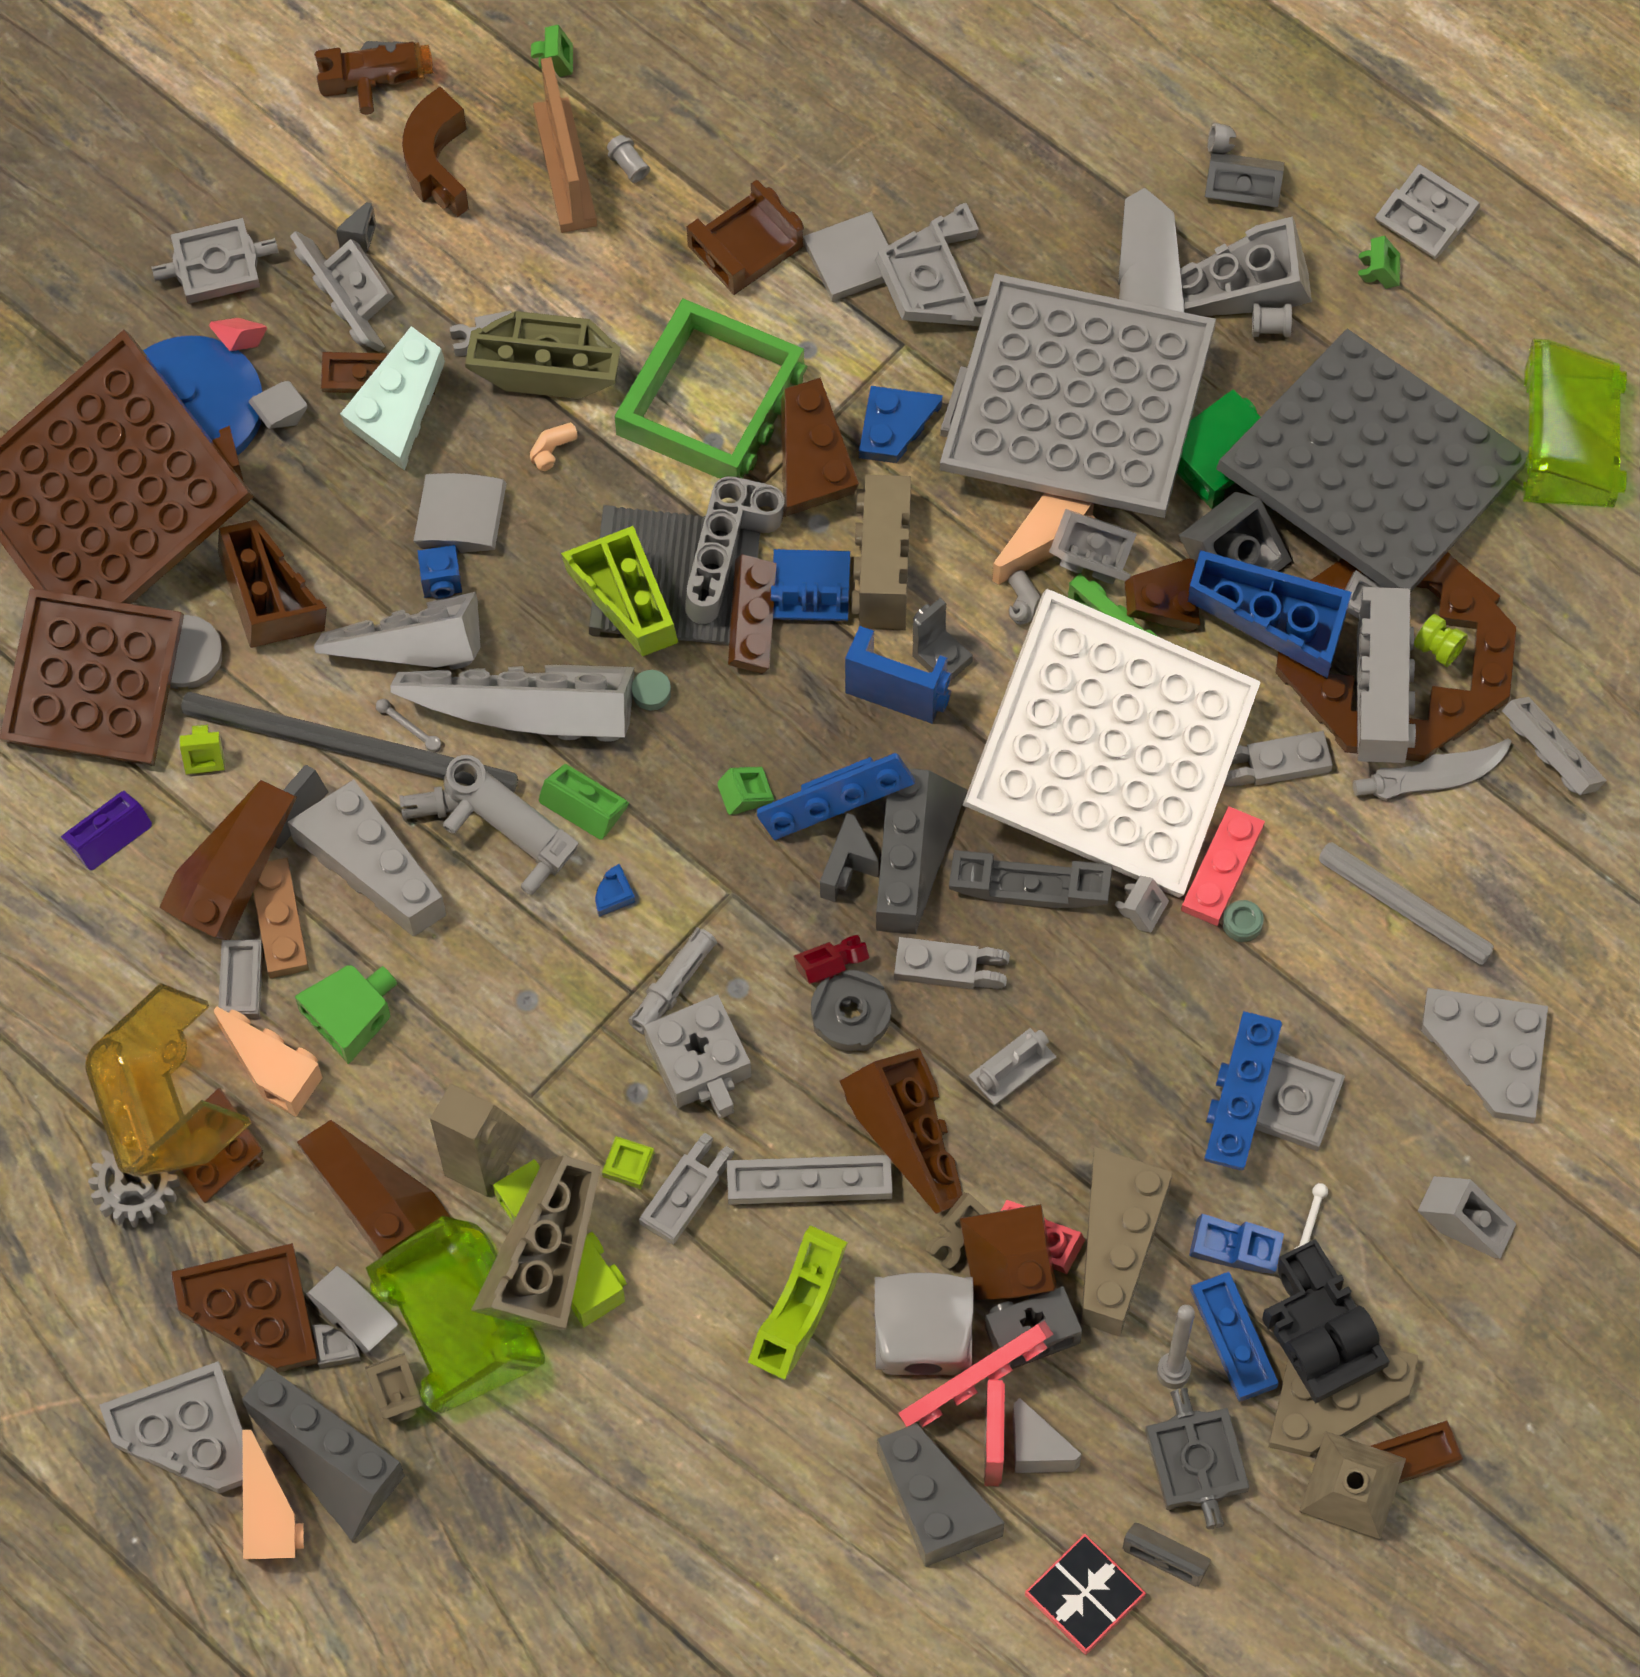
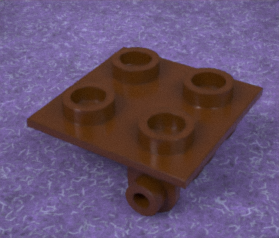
(228, 1163)

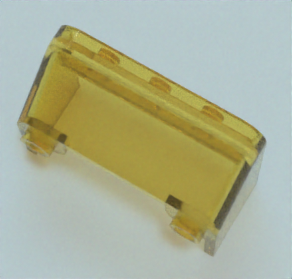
(137, 1095)

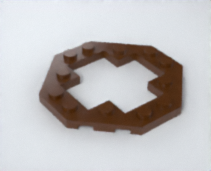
(1450, 709)

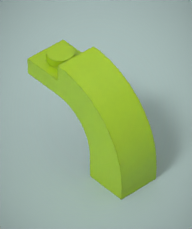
(801, 1304)

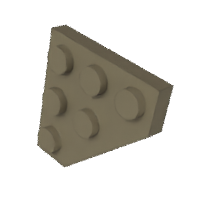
(1302, 1423)

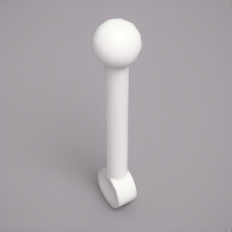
(1319, 1191)

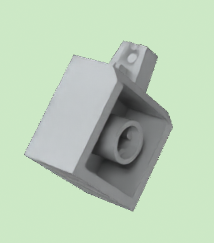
(694, 1076)

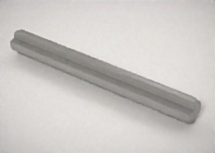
(1406, 903)

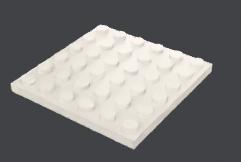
(1112, 743)

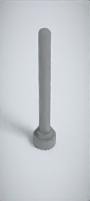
(1174, 1367)

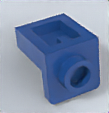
(439, 572)

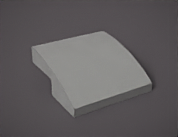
(1427, 211)
(460, 511)

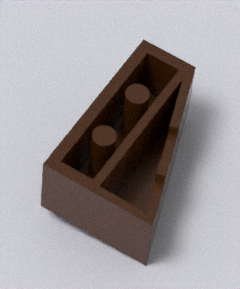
(812, 450)
(265, 588)

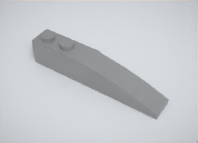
(560, 702)

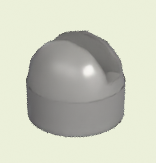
(1219, 138)

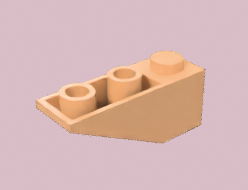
(276, 1070)

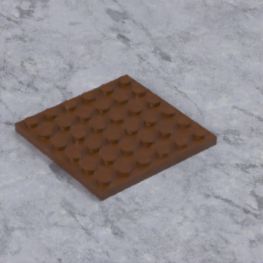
(111, 481)

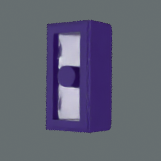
(107, 830)

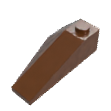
(898, 1110)
(372, 1190)

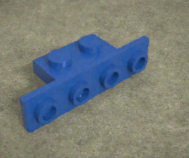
(835, 794)
(1242, 1092)

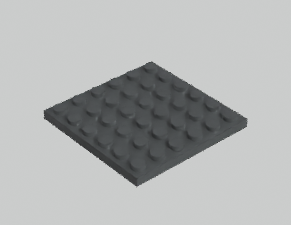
(1373, 463)

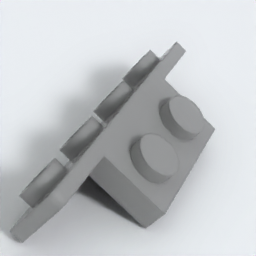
(352, 284)

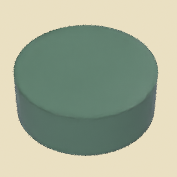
(651, 690)
(1243, 920)

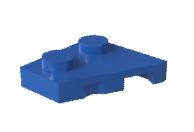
(894, 421)

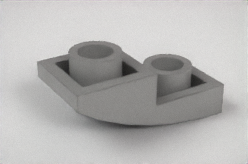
(352, 1308)

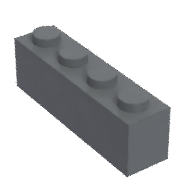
(913, 848)
(330, 1456)

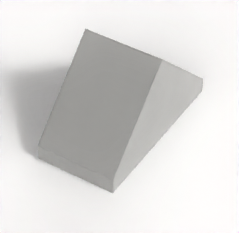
(1038, 1445)

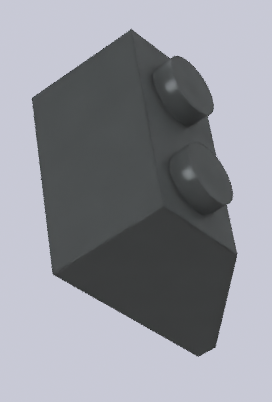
(1239, 531)

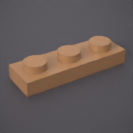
(279, 920)

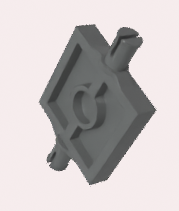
(1197, 1458)

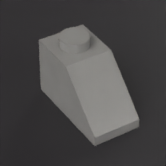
(1467, 1215)

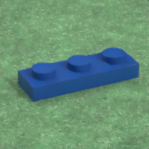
(1234, 1336)

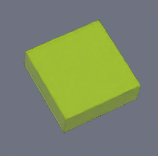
(628, 1162)

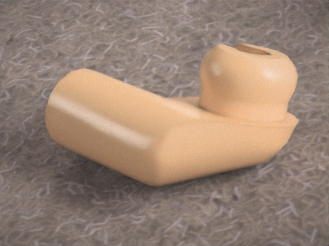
(547, 441)

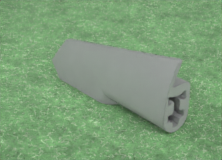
(1150, 254)

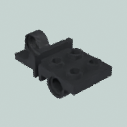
(1321, 1326)

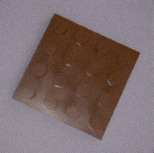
(92, 677)

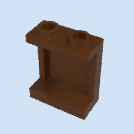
(747, 238)

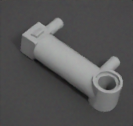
(510, 816)

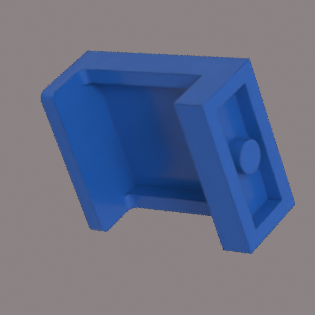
(895, 683)

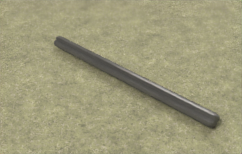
(331, 738)

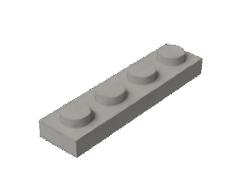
(809, 1179)

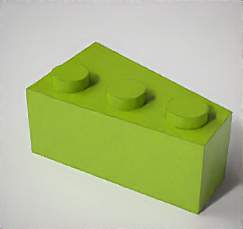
(624, 588)

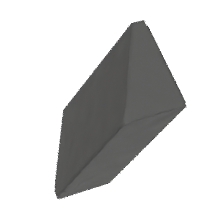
(1166, 1554)

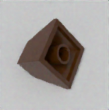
(1008, 1253)

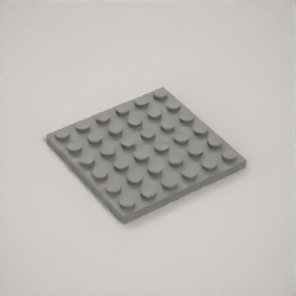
(1078, 395)

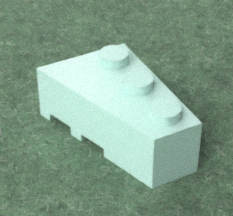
(395, 397)

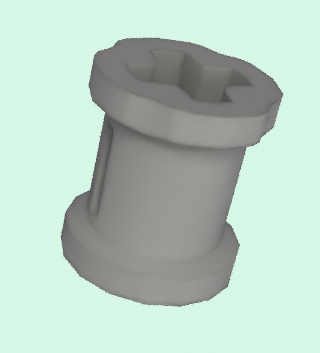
(1271, 320)

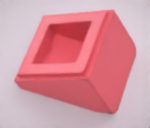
(238, 333)

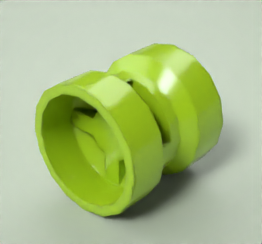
(1439, 639)

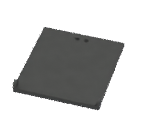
(670, 549)

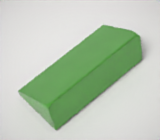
(582, 801)

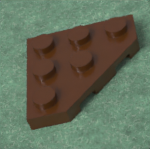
(251, 1305)

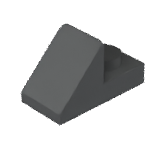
(848, 854)

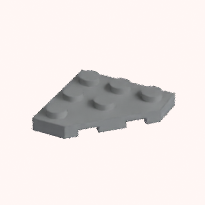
(1491, 1047)
(182, 1428)

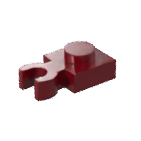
(829, 960)

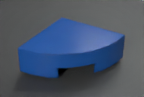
(613, 892)

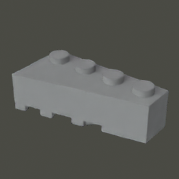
(1384, 676)
(364, 850)

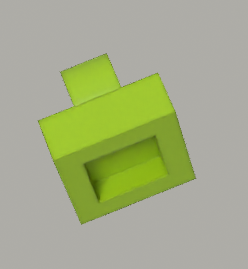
(202, 751)

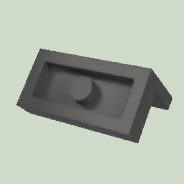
(1244, 179)

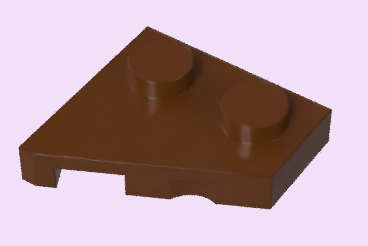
(1163, 596)

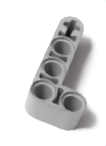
(721, 549)

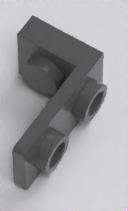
(933, 640)

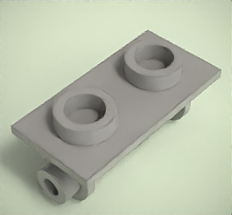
(1013, 1065)

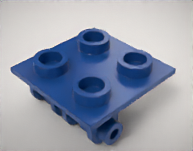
(811, 585)

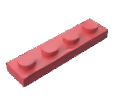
(962, 1386)

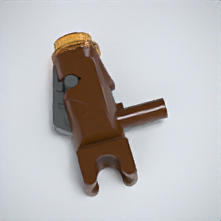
(369, 66)

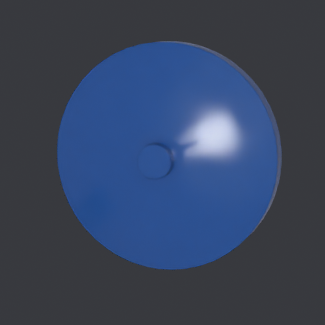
(211, 384)

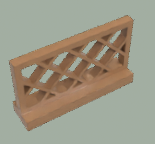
(563, 156)

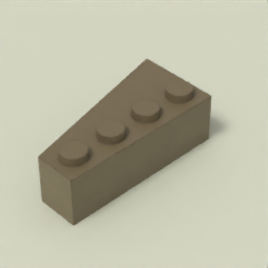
(884, 552)
(474, 1139)
(1121, 1227)
(543, 1250)

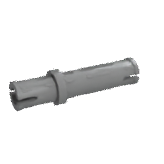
(662, 994)

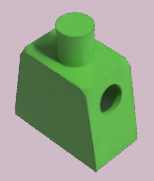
(348, 1008)

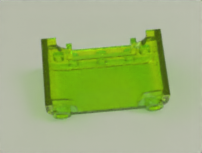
(1573, 426)
(435, 1285)

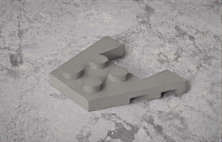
(925, 275)

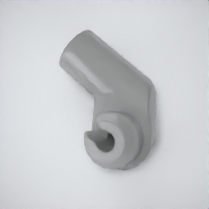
(1026, 600)

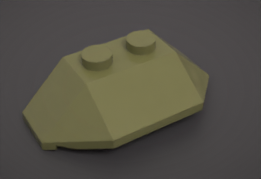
(544, 355)

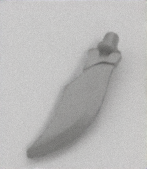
(1435, 773)

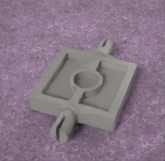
(215, 260)

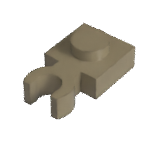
(953, 1238)

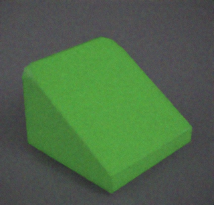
(744, 789)

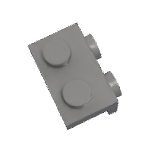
(1092, 545)

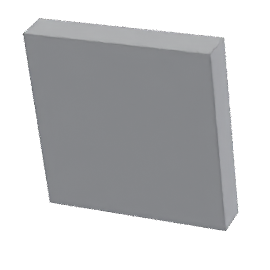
(847, 255)
(1298, 1101)

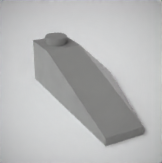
(1257, 269)
(432, 638)

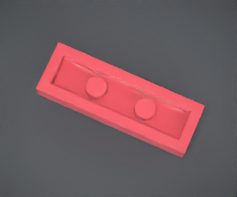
(1222, 866)

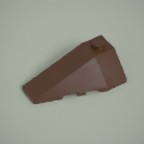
(223, 871)

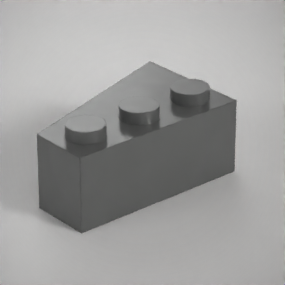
(934, 1497)

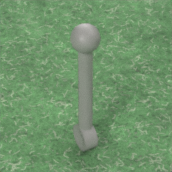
(432, 743)

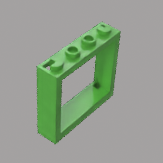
(687, 450)

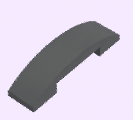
(1030, 884)

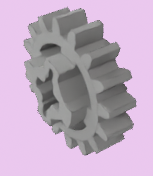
(128, 1199)

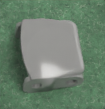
(923, 1324)

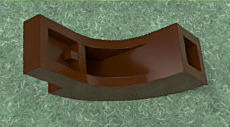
(426, 132)

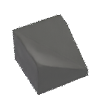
(358, 227)

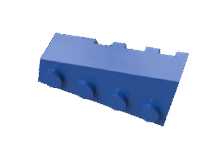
(1273, 607)

